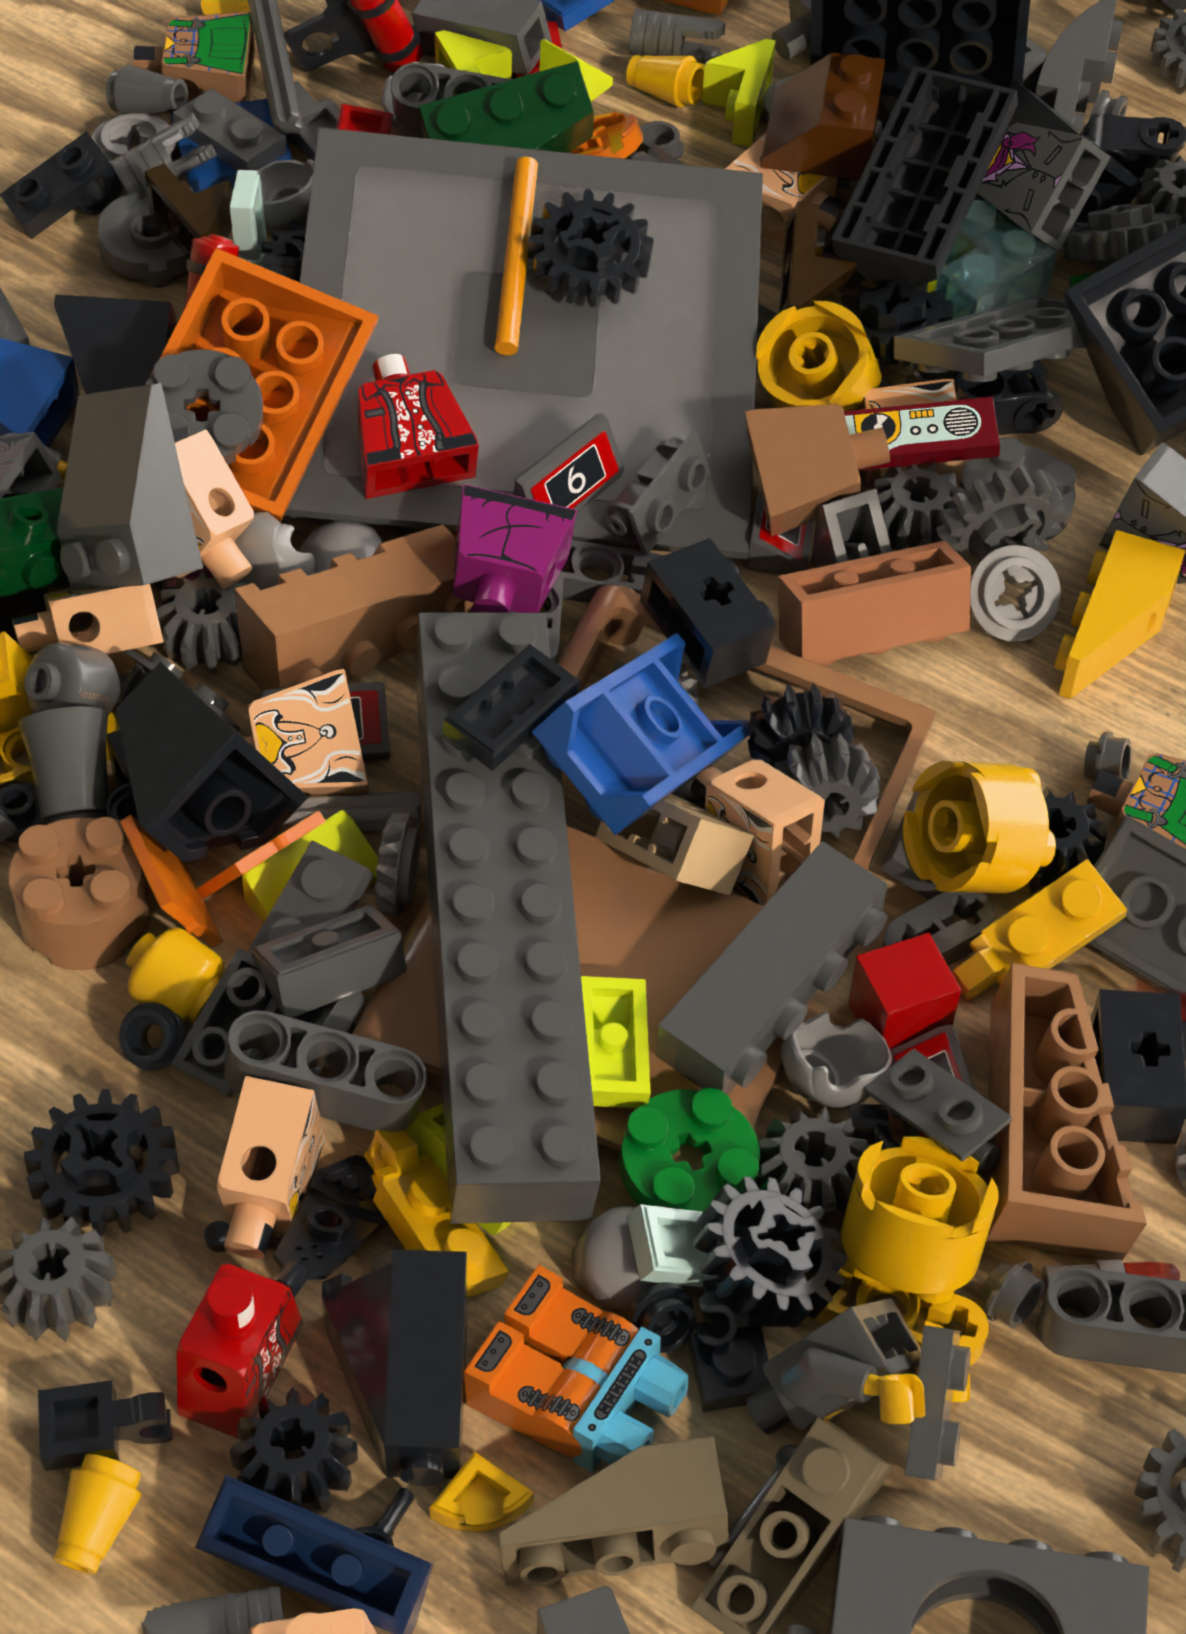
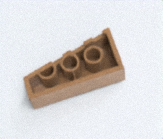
(347, 614)
(1059, 1156)

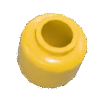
(174, 972)

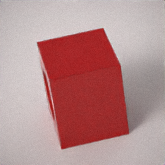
(904, 989)

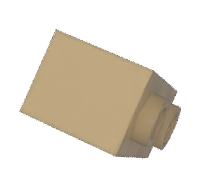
(684, 844)

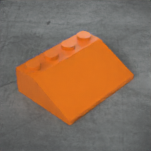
(297, 351)

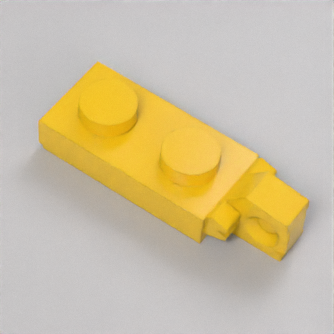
(1042, 929)
(416, 1207)

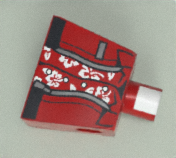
(411, 431)
(239, 1336)

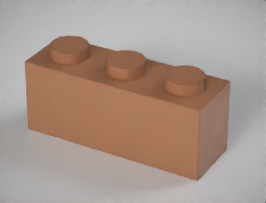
(874, 603)

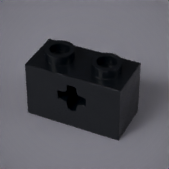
(710, 609)
(1142, 1062)

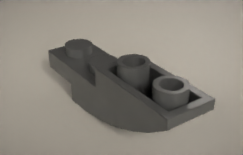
(1081, 62)
(317, 891)

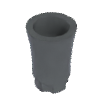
(68, 761)

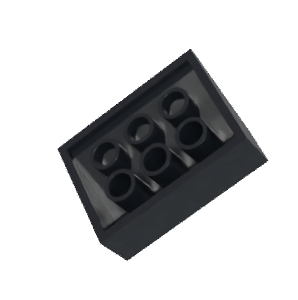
(948, 36)
(1137, 337)

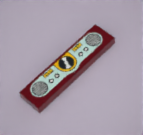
(932, 431)

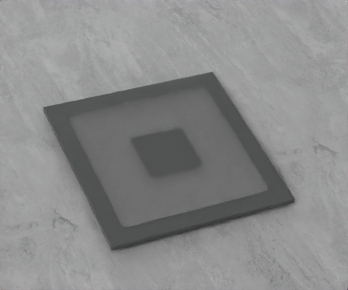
(422, 244)

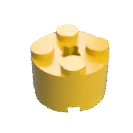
(816, 358)
(978, 827)
(917, 1219)

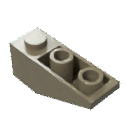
(637, 1512)
(792, 1531)

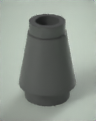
(144, 91)

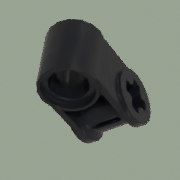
(1135, 140)
(1015, 397)

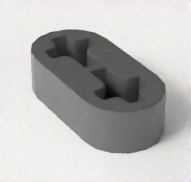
(935, 918)

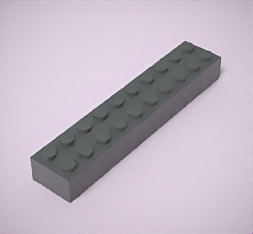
(502, 947)

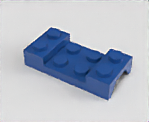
(635, 737)

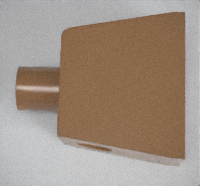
(808, 460)

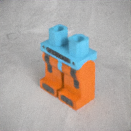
(572, 1374)

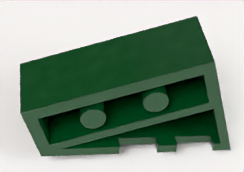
(528, 112)

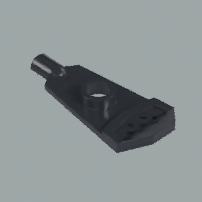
(336, 1197)

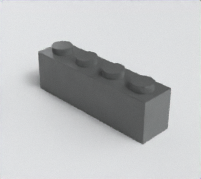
(773, 971)

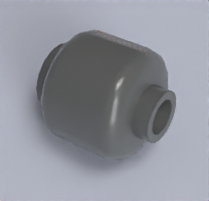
(71, 677)

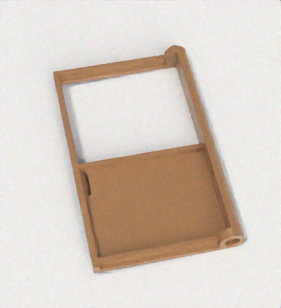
(633, 916)

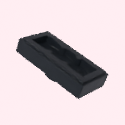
(510, 707)

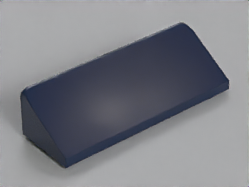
(315, 1556)

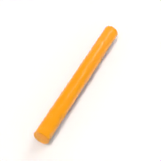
(516, 256)

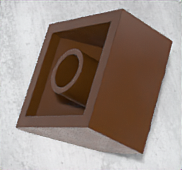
(826, 118)

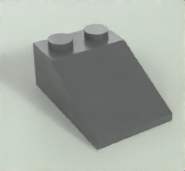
(124, 494)

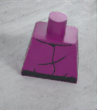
(509, 550)

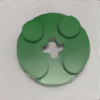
(686, 1118)

